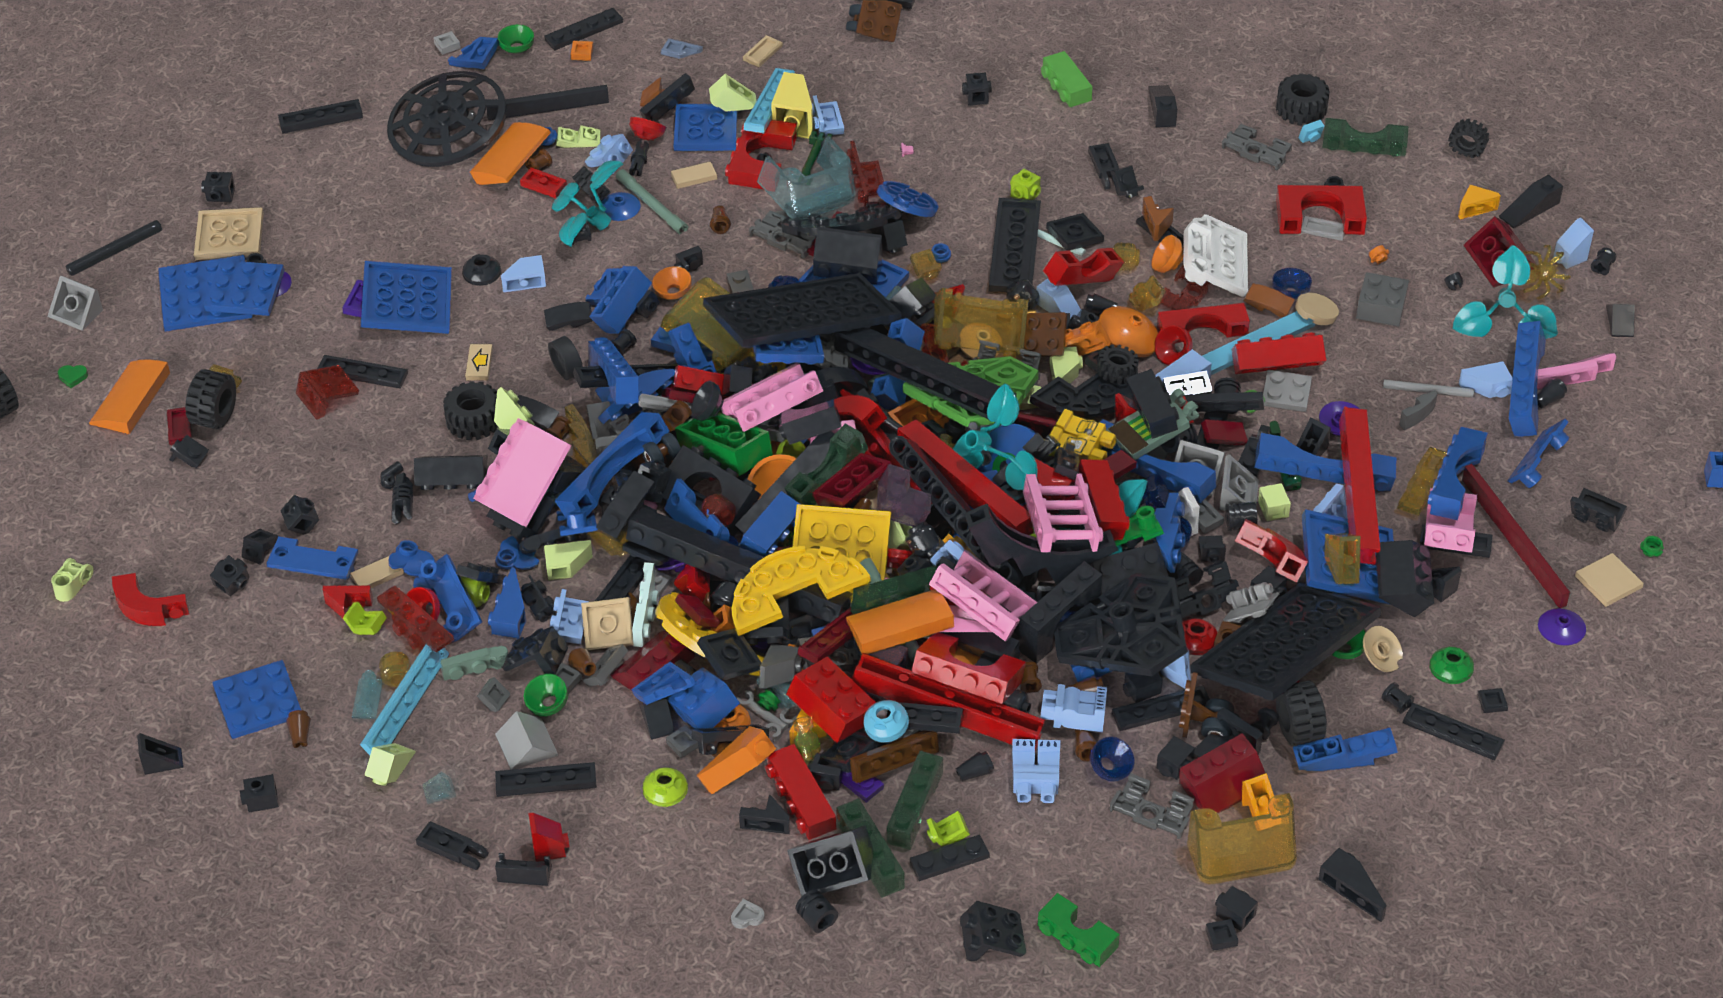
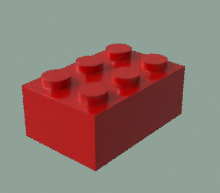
(830, 698)

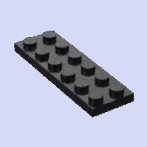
(1014, 242)

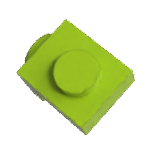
(362, 621)
(948, 830)

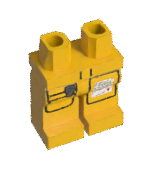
(1085, 434)

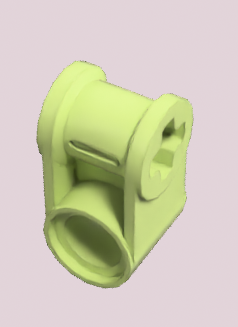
(70, 579)

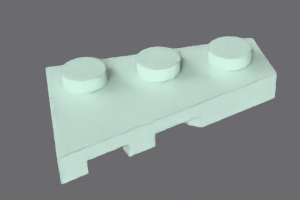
(644, 610)

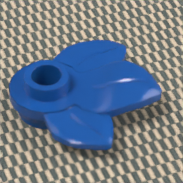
(510, 550)
(409, 558)

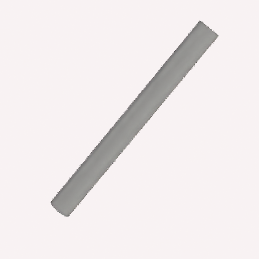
(1426, 388)

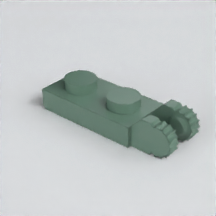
(474, 661)

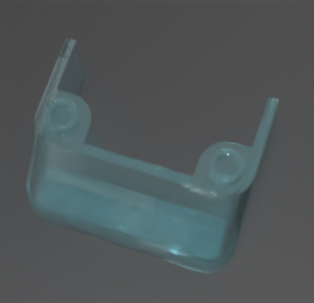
(812, 193)

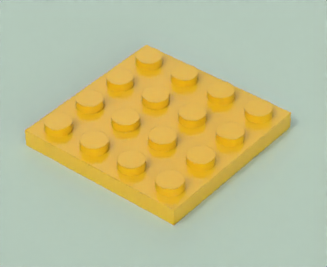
(851, 531)

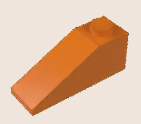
(736, 759)

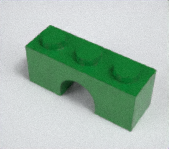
(1092, 944)

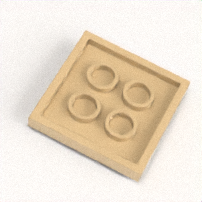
(228, 233)

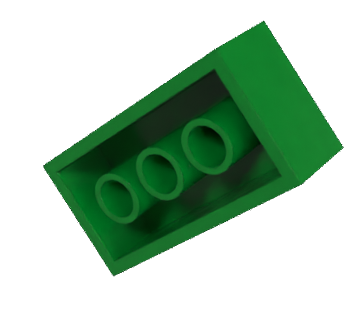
(726, 442)

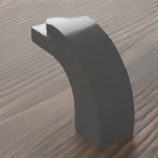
(600, 433)

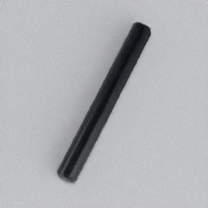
(114, 247)

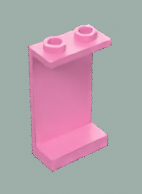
(1450, 533)

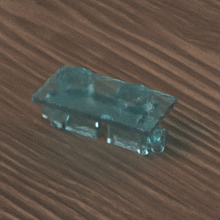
(367, 696)

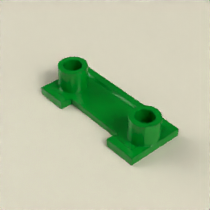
(1143, 525)

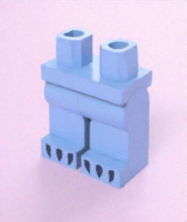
(1075, 708)
(1034, 778)

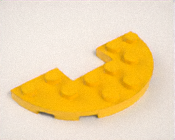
(787, 573)
(682, 626)

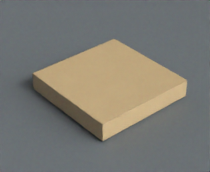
(1609, 579)
(607, 623)

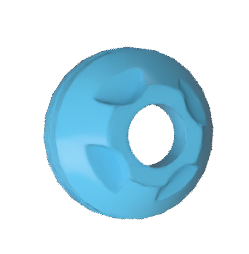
(889, 728)

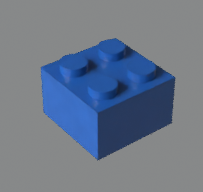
(704, 702)

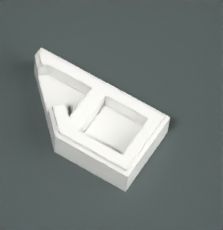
(1191, 509)

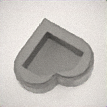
(747, 914)

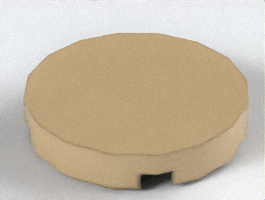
(1317, 308)

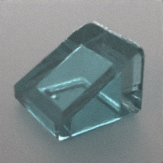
(439, 788)

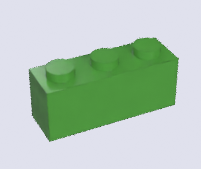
(1066, 79)

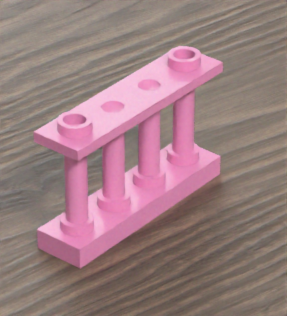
(771, 396)
(1042, 520)
(975, 602)

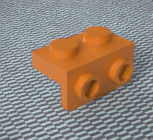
(1087, 338)

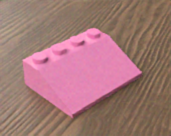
(522, 472)

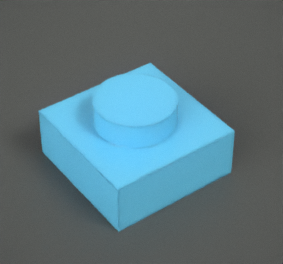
(1311, 131)

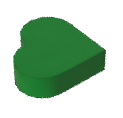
(72, 375)

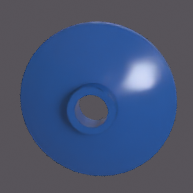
(621, 206)

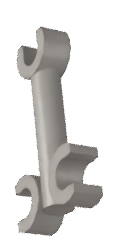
(775, 724)

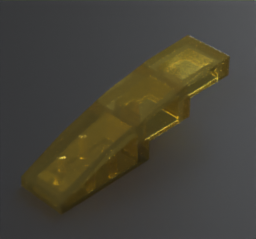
(581, 438)
(1419, 486)

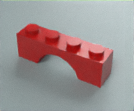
(1068, 270)
(1228, 319)

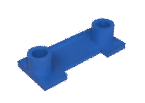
(1526, 469)
(683, 509)
(577, 522)
(291, 557)
(452, 595)

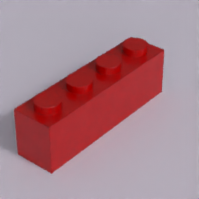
(1279, 353)
(1104, 497)
(801, 792)

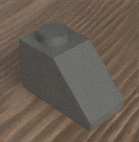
(779, 665)

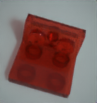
(323, 384)

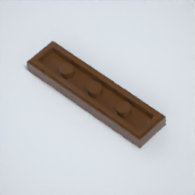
(892, 755)

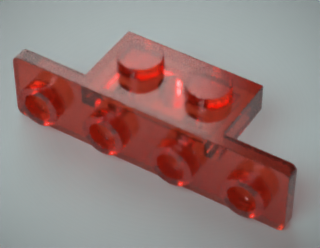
(867, 175)
(413, 621)

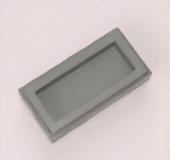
(1323, 228)

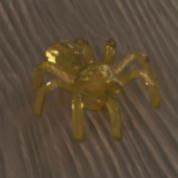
(1545, 272)

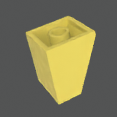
(793, 103)

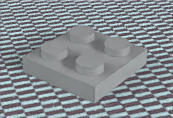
(1287, 390)

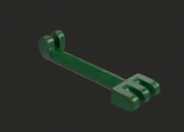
(816, 142)
(1289, 483)

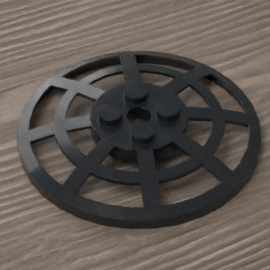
(442, 123)

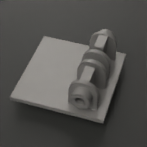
(1250, 602)

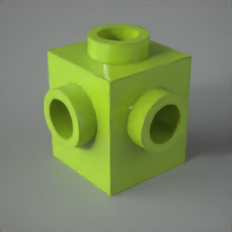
(1025, 185)

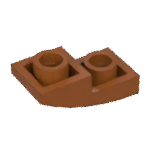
(1271, 299)

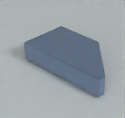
(680, 49)

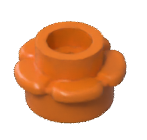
(1379, 254)

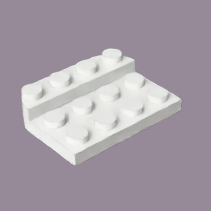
(1216, 254)

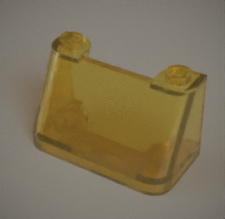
(966, 320)
(705, 326)
(1244, 845)

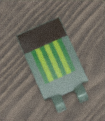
(1134, 437)

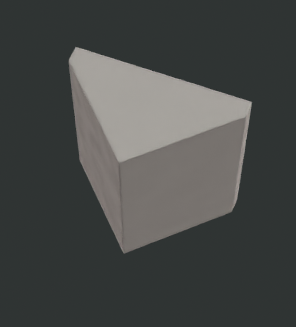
(75, 303)
(1206, 456)
(1238, 484)
(525, 740)

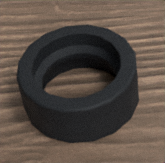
(564, 356)

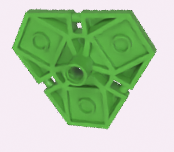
(996, 370)

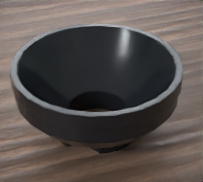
(482, 274)
(707, 401)

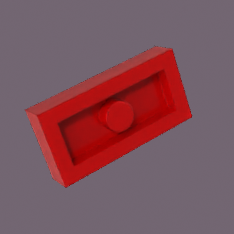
(543, 182)

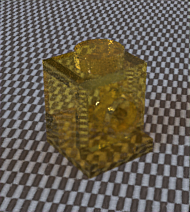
(1147, 294)

